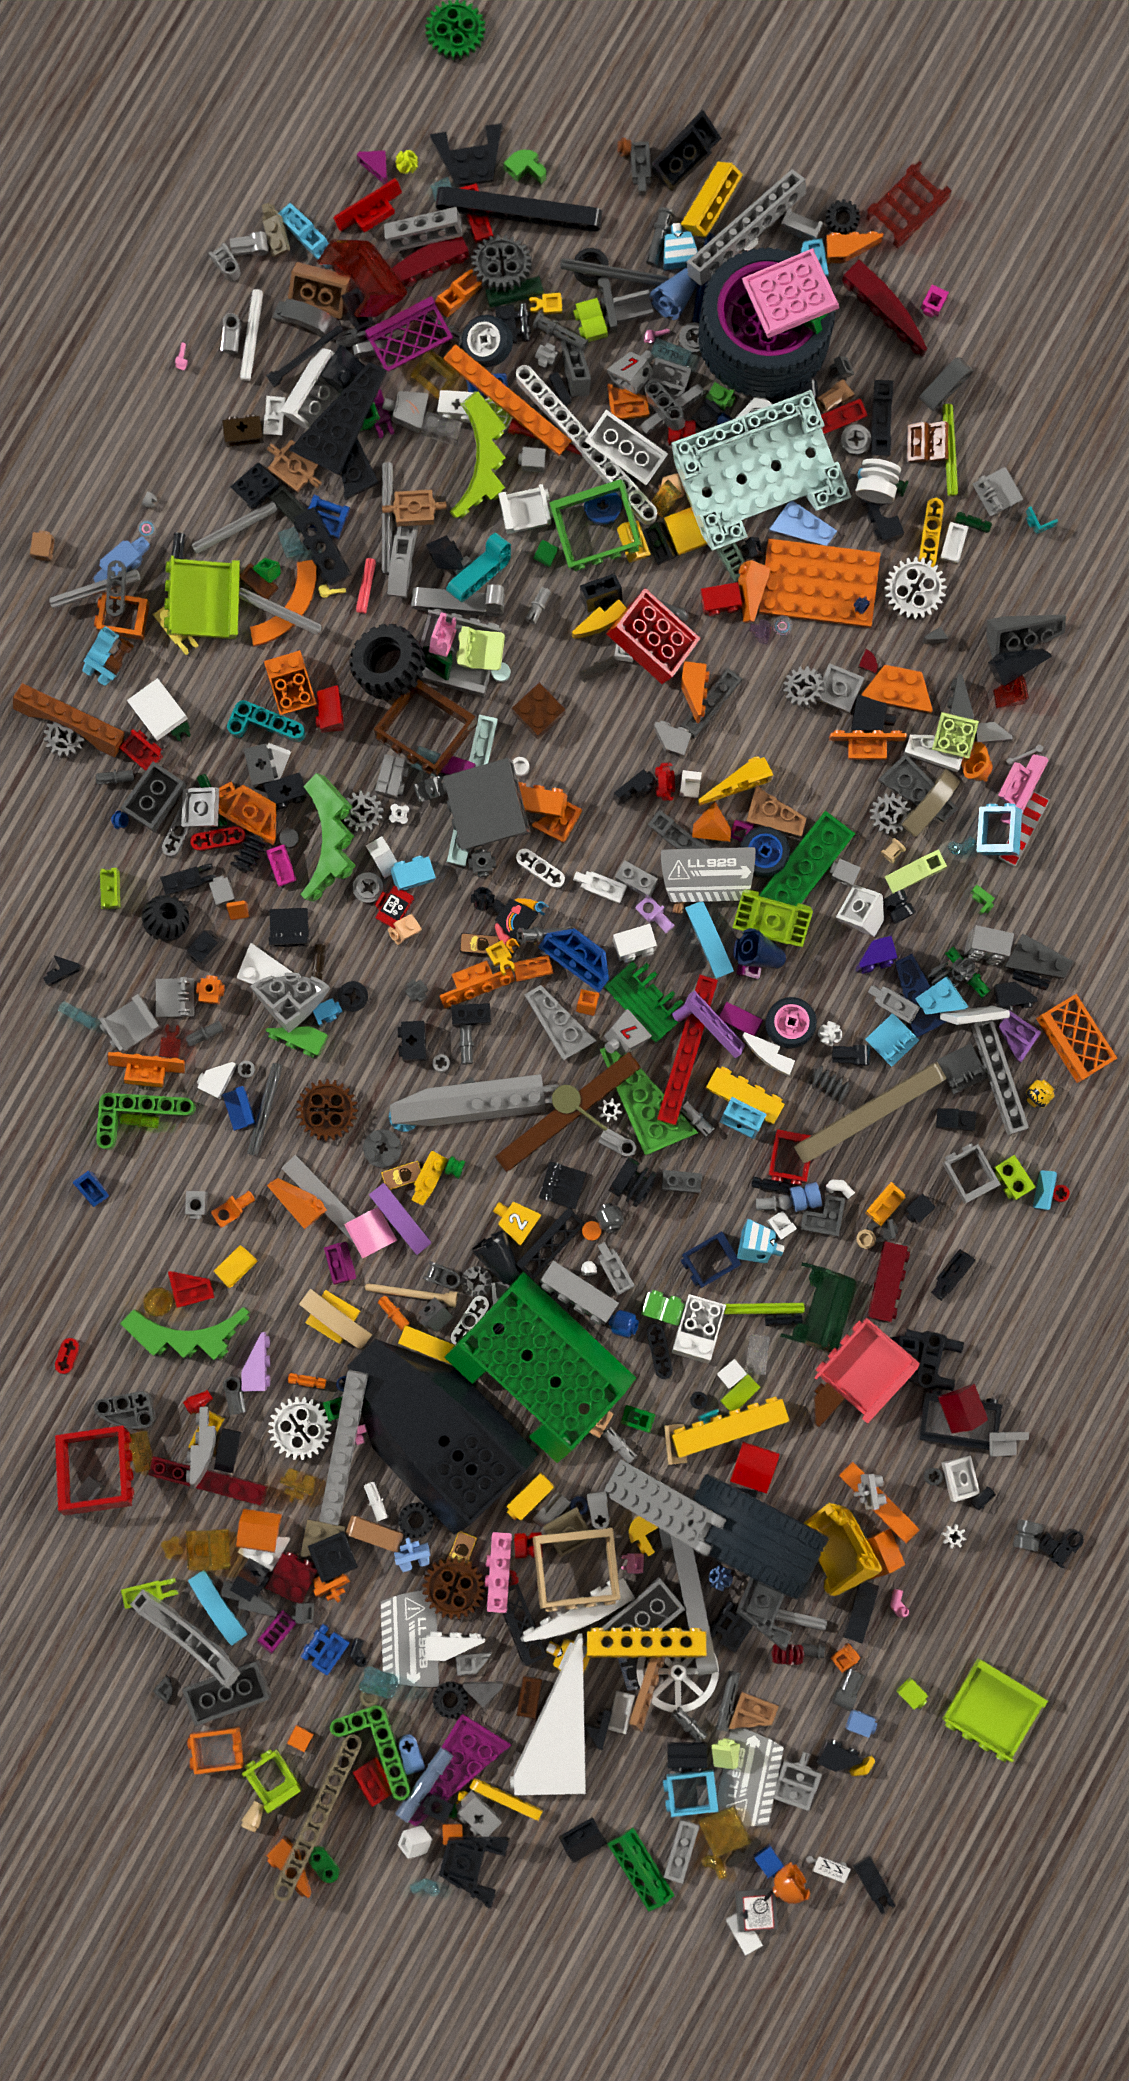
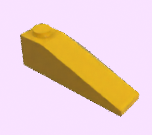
(748, 776)

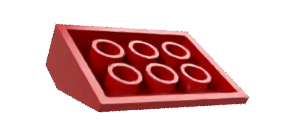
(653, 636)

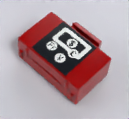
(394, 906)

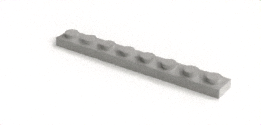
(343, 1447)

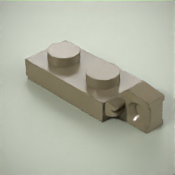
(275, 231)

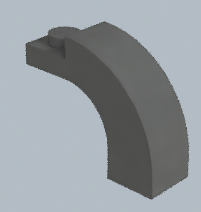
(305, 315)

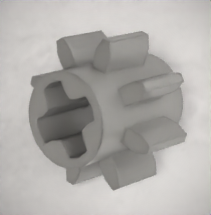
(546, 355)

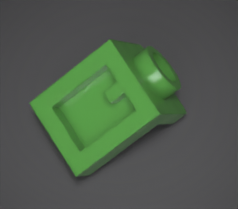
(721, 396)
(982, 896)

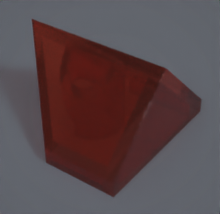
(1011, 694)

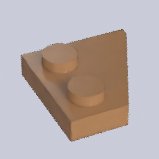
(752, 1712)

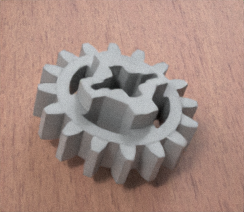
(798, 681)
(58, 740)
(354, 812)
(881, 816)

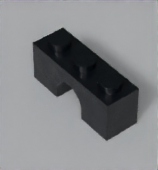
(885, 528)

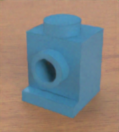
(327, 1011)

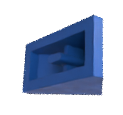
(91, 1188)

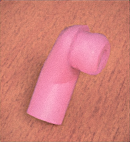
(896, 1604)

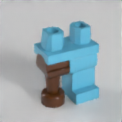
(101, 658)

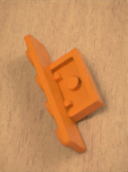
(867, 745)
(474, 982)
(145, 1069)

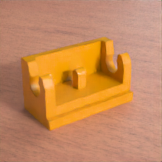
(885, 1204)

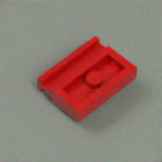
(372, 1781)

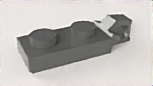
(640, 165)

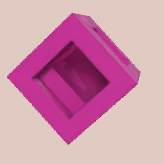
(936, 296)

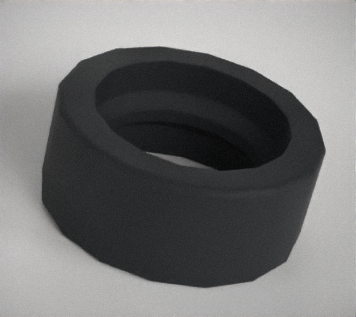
(590, 252)

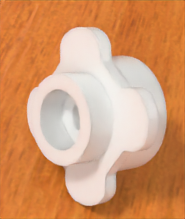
(403, 817)

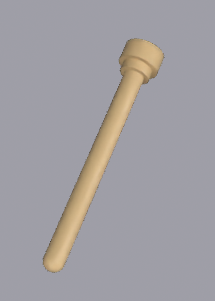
(448, 1298)

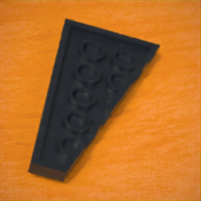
(337, 428)

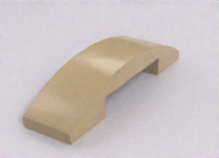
(335, 1319)

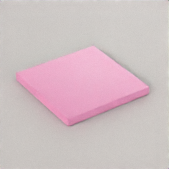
(790, 293)

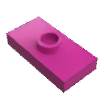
(281, 865)

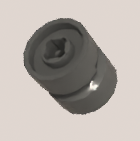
(1027, 1535)

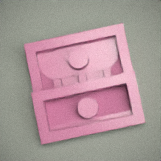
(370, 1232)

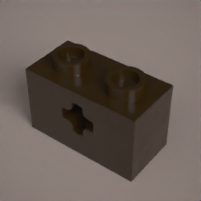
(252, 433)

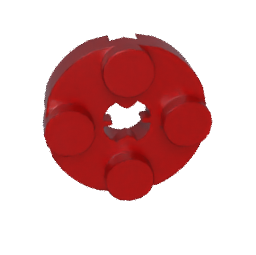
(666, 781)

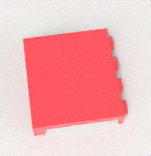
(867, 1368)

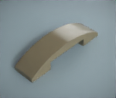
(932, 803)

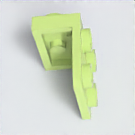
(480, 649)

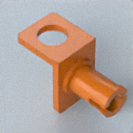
(233, 1207)

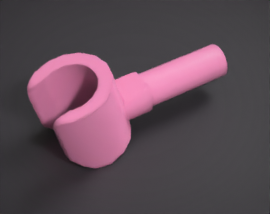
(650, 335)
(180, 362)

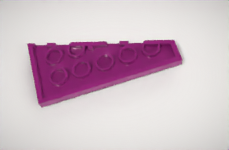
(472, 1751)

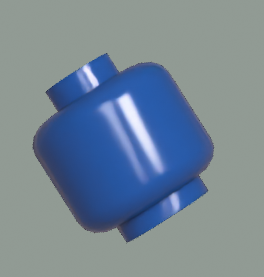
(623, 1323)

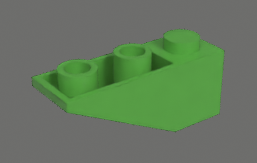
(306, 1038)

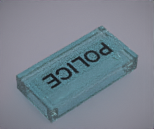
(670, 352)

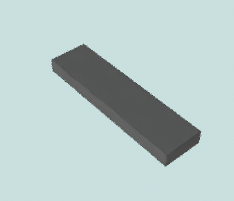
(715, 698)

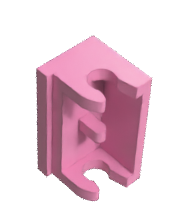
(443, 636)

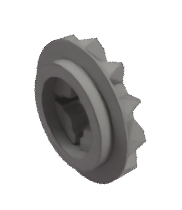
(685, 335)
(861, 433)
(368, 878)
(481, 1289)

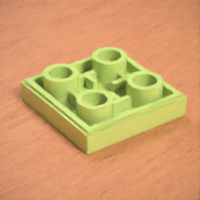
(955, 735)

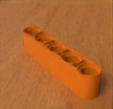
(888, 1512)

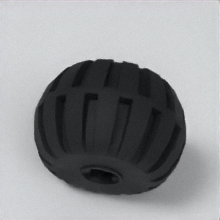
(165, 918)

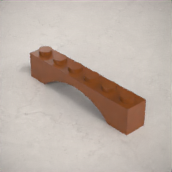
(98, 733)

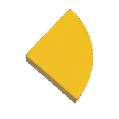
(862, 1768)

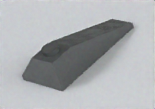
(1022, 632)

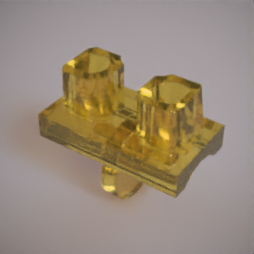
(290, 1480)

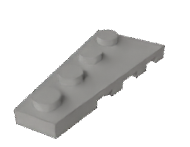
(560, 1026)

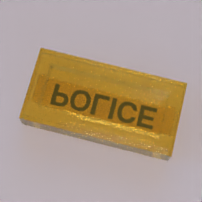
(665, 498)
(141, 1451)

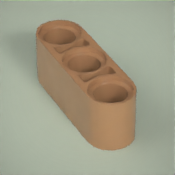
(374, 1533)

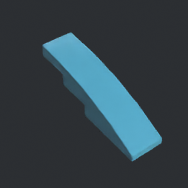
(304, 231)
(709, 939)

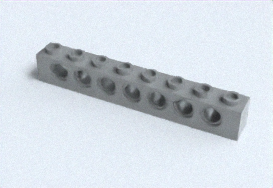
(746, 226)

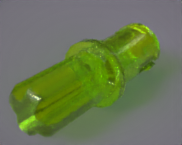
(140, 1120)

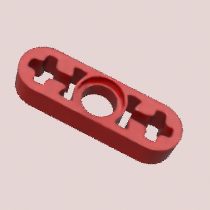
(231, 831)

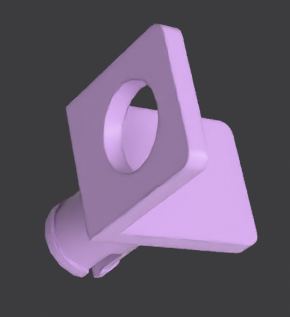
(657, 914)

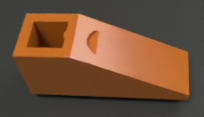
(846, 247)
(692, 685)
(277, 1858)

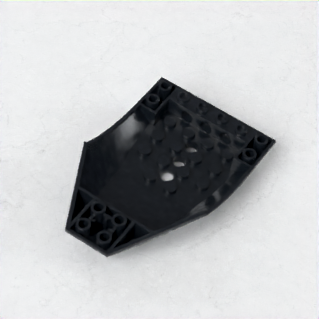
(416, 1402)

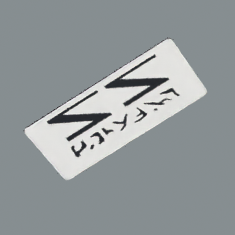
(831, 1869)

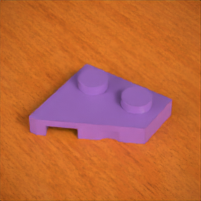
(1018, 1035)

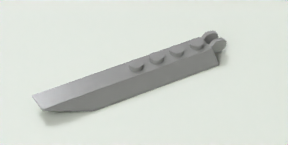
(473, 1101)

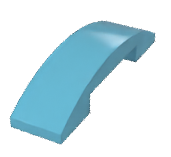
(217, 1607)

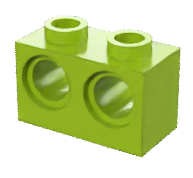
(1018, 1175)

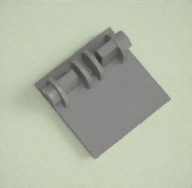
(997, 491)
(175, 997)

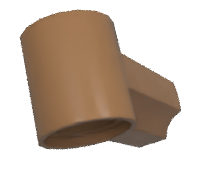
(838, 394)

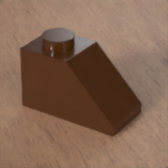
(825, 1402)

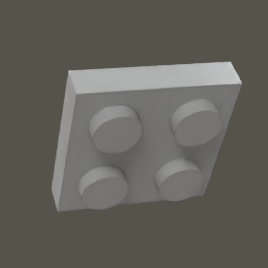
(840, 688)
(200, 807)

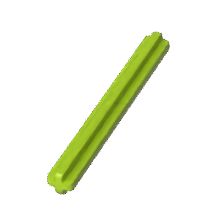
(951, 466)
(764, 1308)

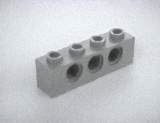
(423, 229)

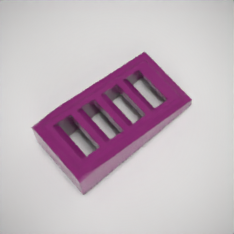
(267, 1646)

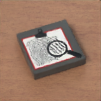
(756, 1910)

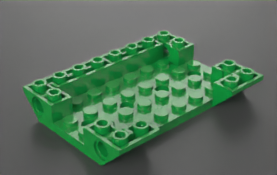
(558, 1349)

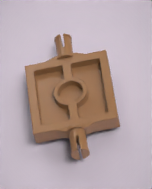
(292, 468)
(414, 508)

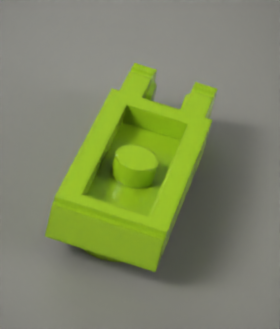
(153, 1588)

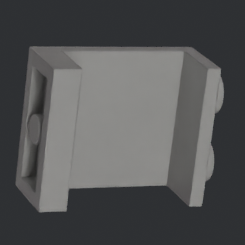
(129, 1024)

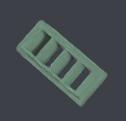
(735, 550)

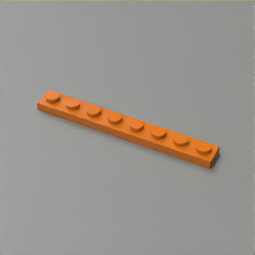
(507, 400)

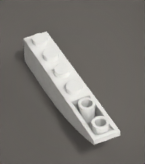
(577, 1618)

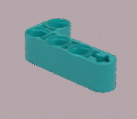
(482, 569)
(267, 724)

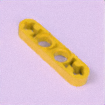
(931, 534)
(506, 1799)

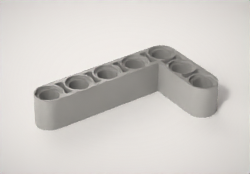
(483, 604)

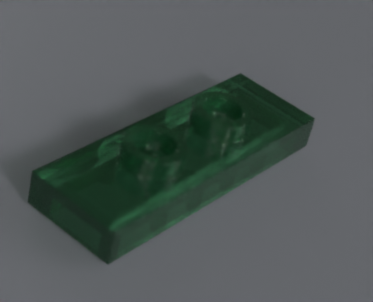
(528, 289)

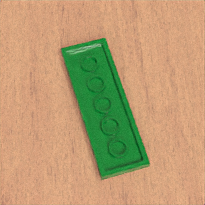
(809, 861)

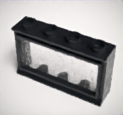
(935, 1427)

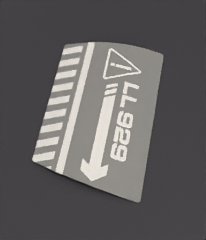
(707, 873)
(404, 1631)
(754, 1781)

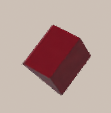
(963, 1409)

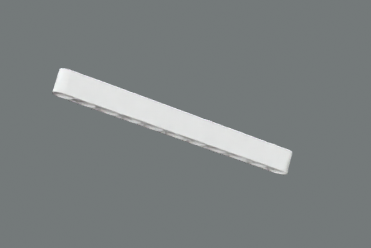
(578, 439)

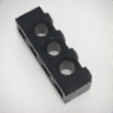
(340, 570)

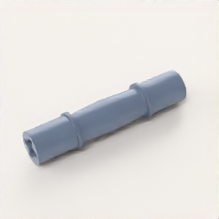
(424, 1784)

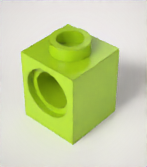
(912, 1694)

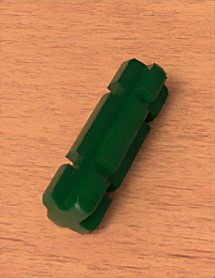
(973, 522)

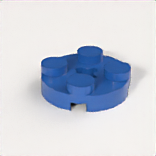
(607, 515)

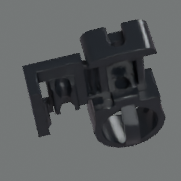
(1060, 1551)

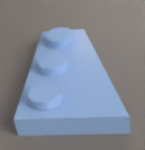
(803, 525)

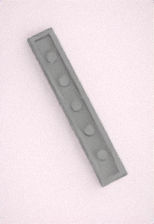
(310, 1183)

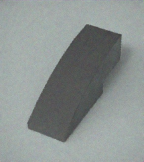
(257, 1604)

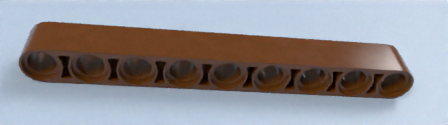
(557, 1121)

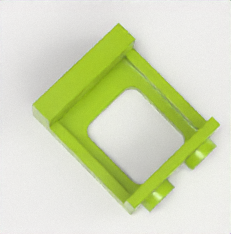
(279, 1794)

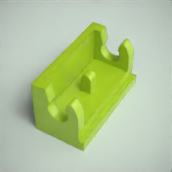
(110, 888)

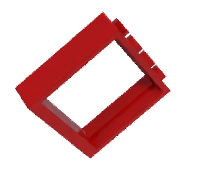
(65, 1506)

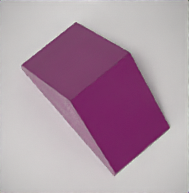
(375, 163)

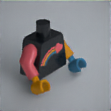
(515, 915)

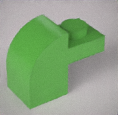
(522, 162)

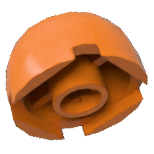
(790, 1884)

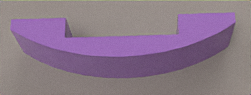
(400, 1218)

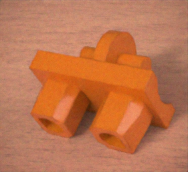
(324, 1588)

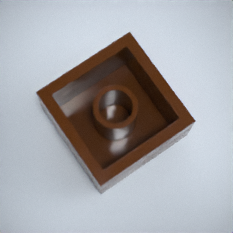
(538, 711)

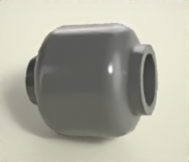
(610, 1218)

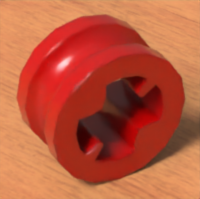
(1064, 1189)

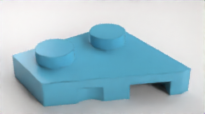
(941, 998)

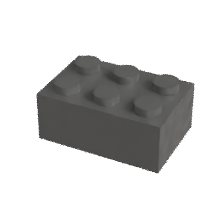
(153, 796)

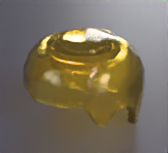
(157, 1301)

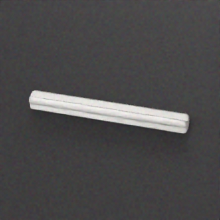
(251, 335)

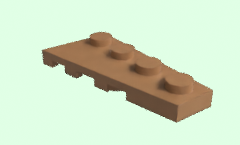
(646, 1693)

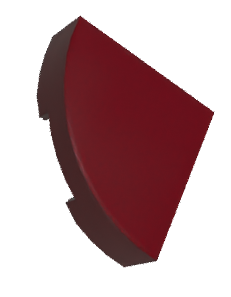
(868, 662)

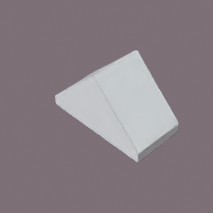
(382, 856)

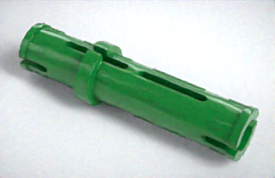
(975, 981)

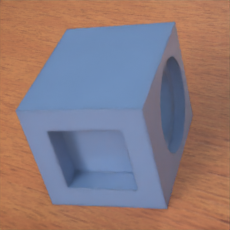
(861, 1723)

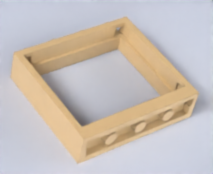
(576, 1536)

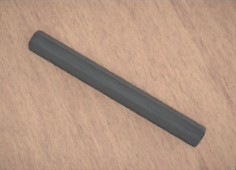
(265, 1108)

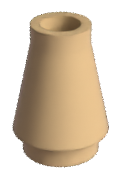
(253, 1817)

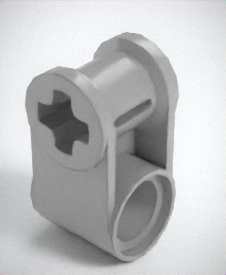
(223, 260)
(598, 1506)

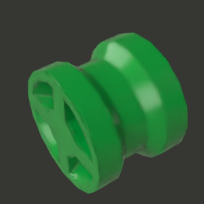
(455, 1167)

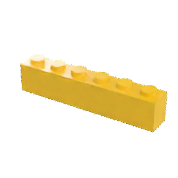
(730, 1427)

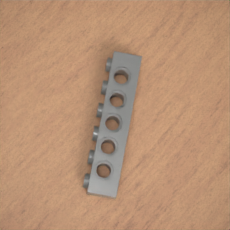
(999, 1077)

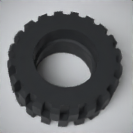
(373, 647)

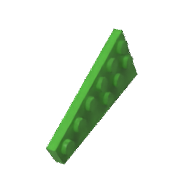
(642, 1104)

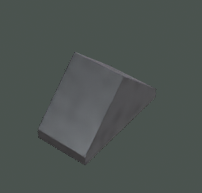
(483, 1691)

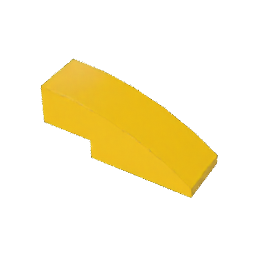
(599, 620)
(425, 1343)

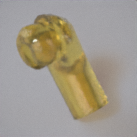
(715, 1863)

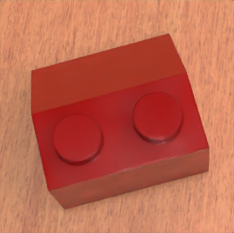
(330, 710)

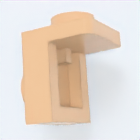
(404, 929)

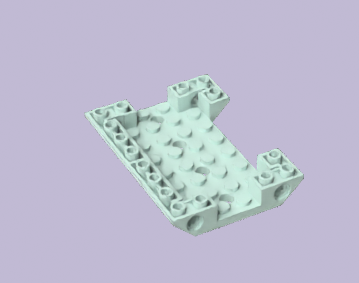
(749, 448)

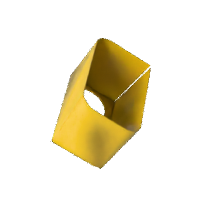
(235, 1266)

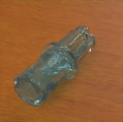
(77, 1014)

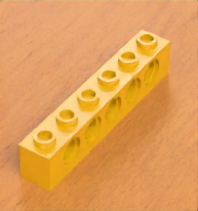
(656, 1650)

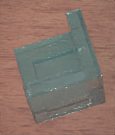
(290, 542)

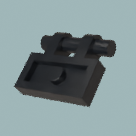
(507, 314)
(736, 1631)

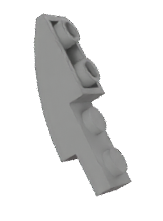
(401, 561)
(201, 1454)

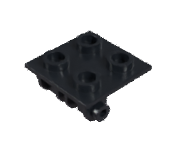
(255, 485)
(562, 1185)

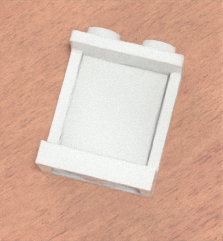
(525, 509)

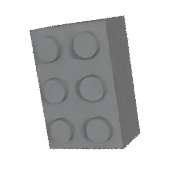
(988, 945)

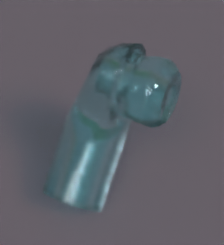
(961, 848)
(426, 1885)

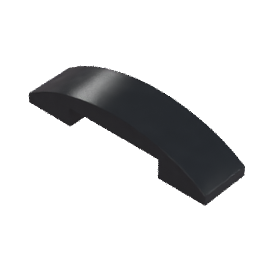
(881, 418)

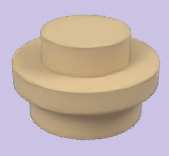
(866, 1239)

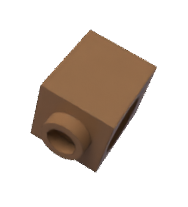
(42, 546)

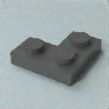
(829, 1221)

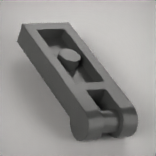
(607, 303)

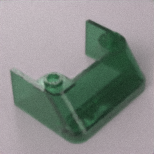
(827, 1310)

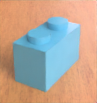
(413, 873)

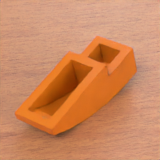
(458, 293)

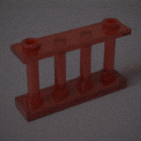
(914, 222)

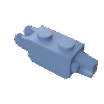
(128, 553)

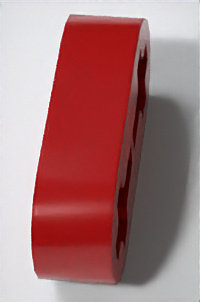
(71, 1357)

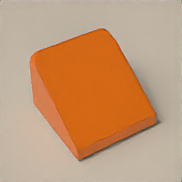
(237, 910)
(587, 1002)
(845, 1658)

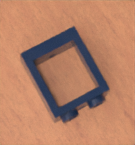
(696, 1279)

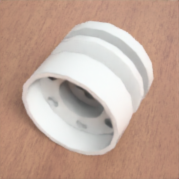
(878, 481)

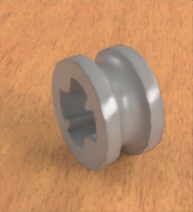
(444, 1068)
(252, 1069)

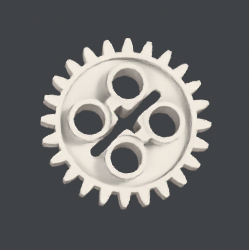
(930, 596)
(285, 1439)

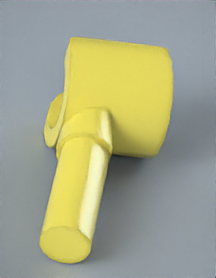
(325, 592)

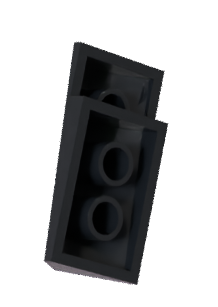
(686, 151)

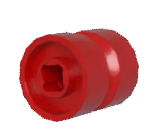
(687, 430)
(521, 1546)

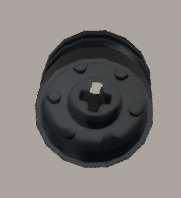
(632, 1182)

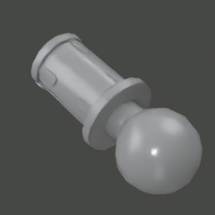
(784, 1203)

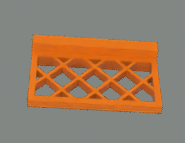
(1065, 1049)

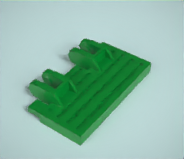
(643, 1002)

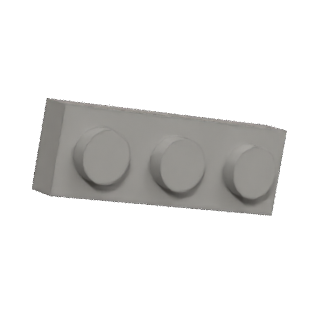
(681, 1851)

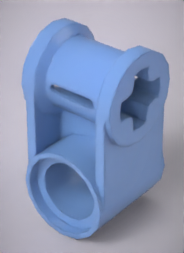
(412, 1757)

